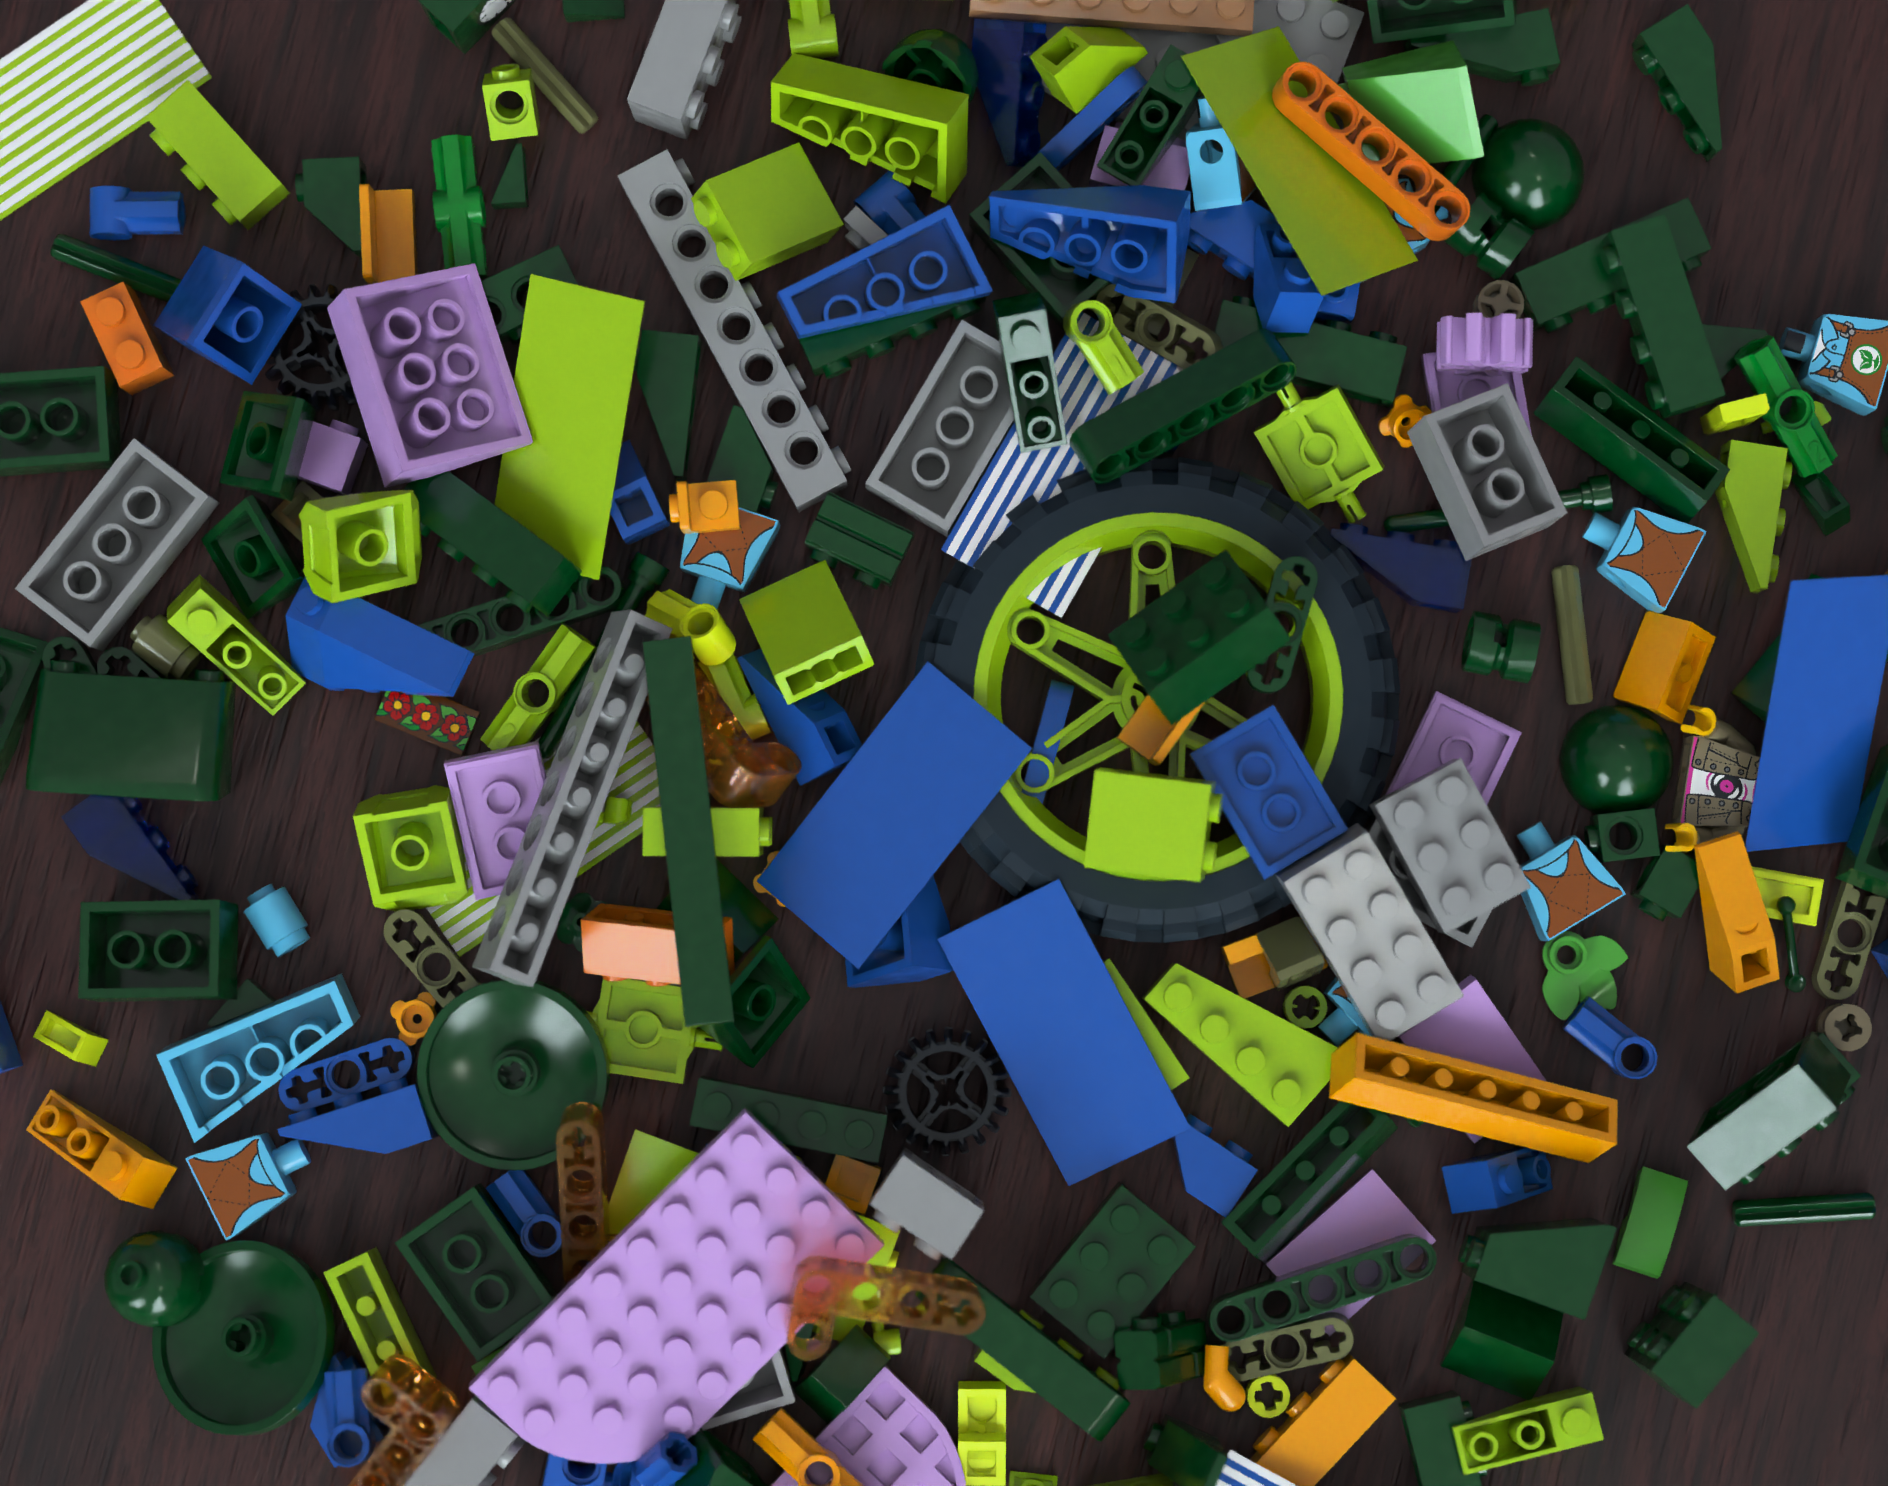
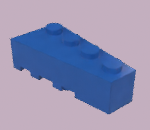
(896, 276)

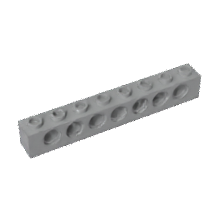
(806, 484)
(570, 802)

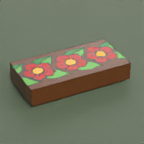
(430, 719)

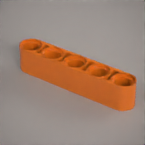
(1394, 154)

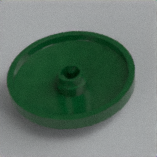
(505, 1070)
(250, 1344)

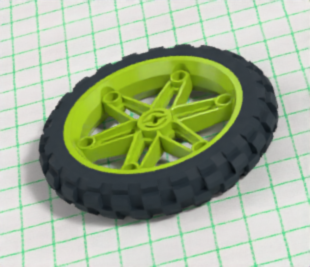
(1198, 510)

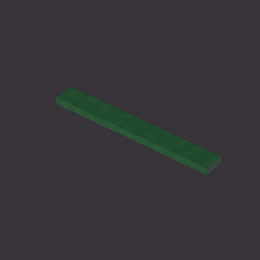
(688, 832)

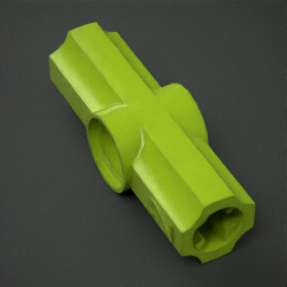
(557, 668)

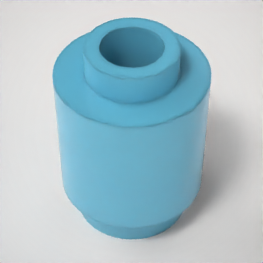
(276, 920)

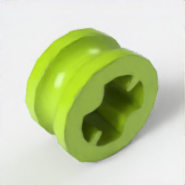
(1305, 992)

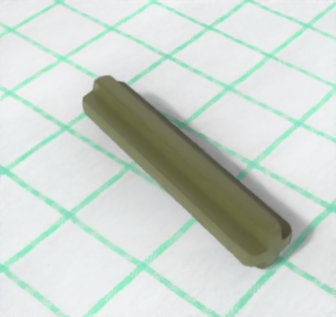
(545, 75)
(1572, 634)

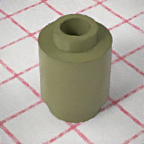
(164, 648)

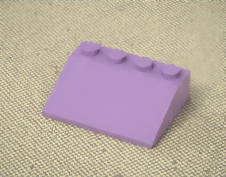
(428, 373)

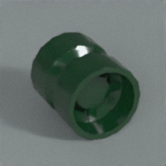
(1507, 240)
(1500, 646)

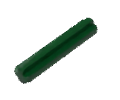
(114, 267)
(1803, 1209)

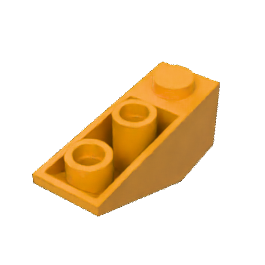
(1734, 915)
(102, 1151)

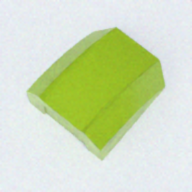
(361, 543)
(411, 849)

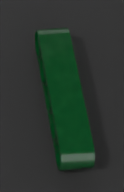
(1183, 406)
(535, 623)
(1344, 1292)
(1040, 1360)

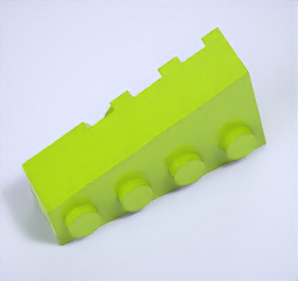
(877, 119)
(1254, 1047)

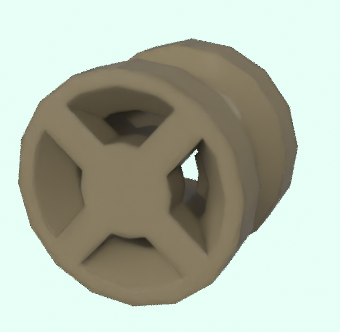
(1501, 297)
(1834, 1025)

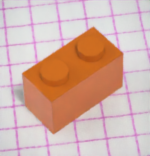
(127, 338)

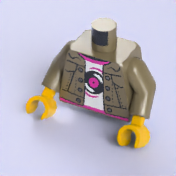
(1712, 782)

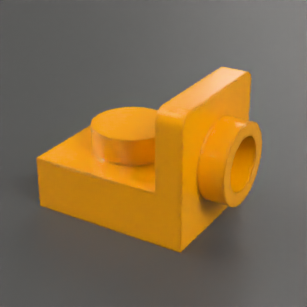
(705, 506)

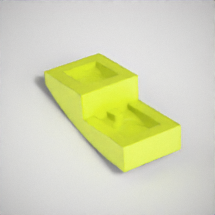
(982, 1432)

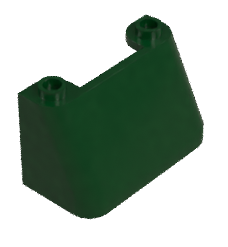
(132, 734)

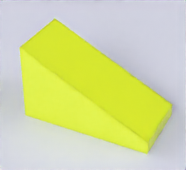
(70, 1039)

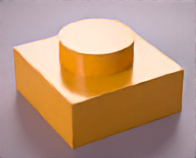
(853, 1181)

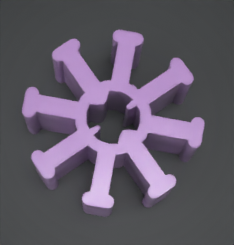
(1484, 344)

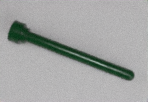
(1590, 495)
(643, 577)

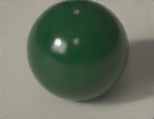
(1530, 172)
(1616, 760)

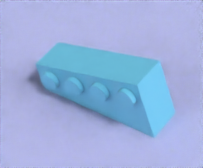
(239, 1059)

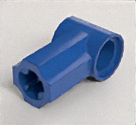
(889, 204)
(120, 213)
(1608, 1037)
(524, 1207)
(347, 1412)
(660, 1465)

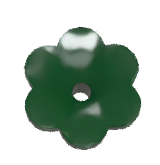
(569, 929)

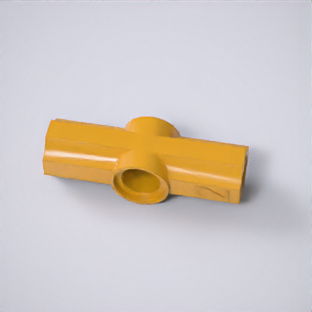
(796, 1449)

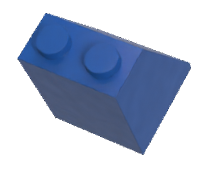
(228, 314)

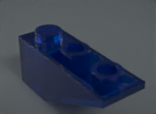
(1010, 84)
(1415, 572)
(119, 837)

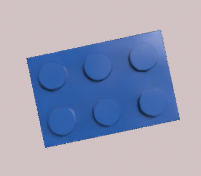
(1269, 792)

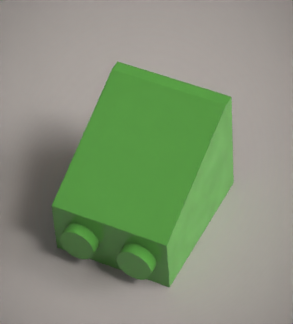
(1422, 100)

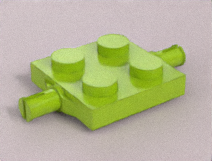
(1319, 449)
(647, 1030)

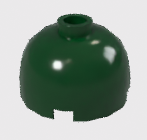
(934, 60)
(154, 1278)

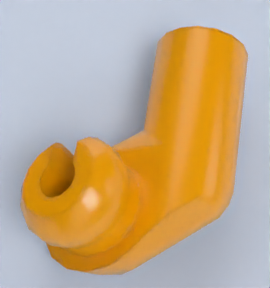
(1219, 1382)

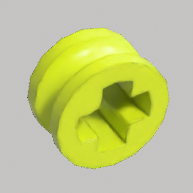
(1258, 1406)

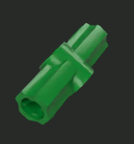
(459, 203)
(1800, 428)

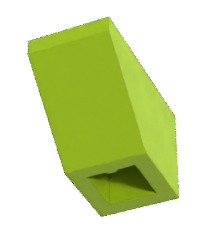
(1084, 62)

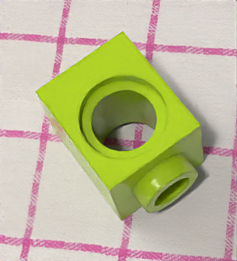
(506, 122)

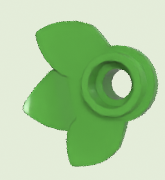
(1584, 975)

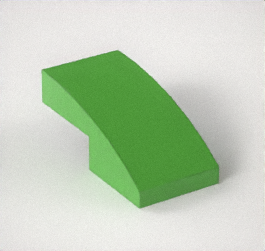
(1650, 1222)

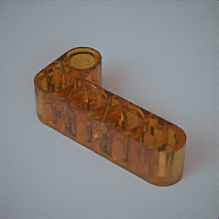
(737, 768)
(578, 1196)
(883, 1307)
(416, 1411)

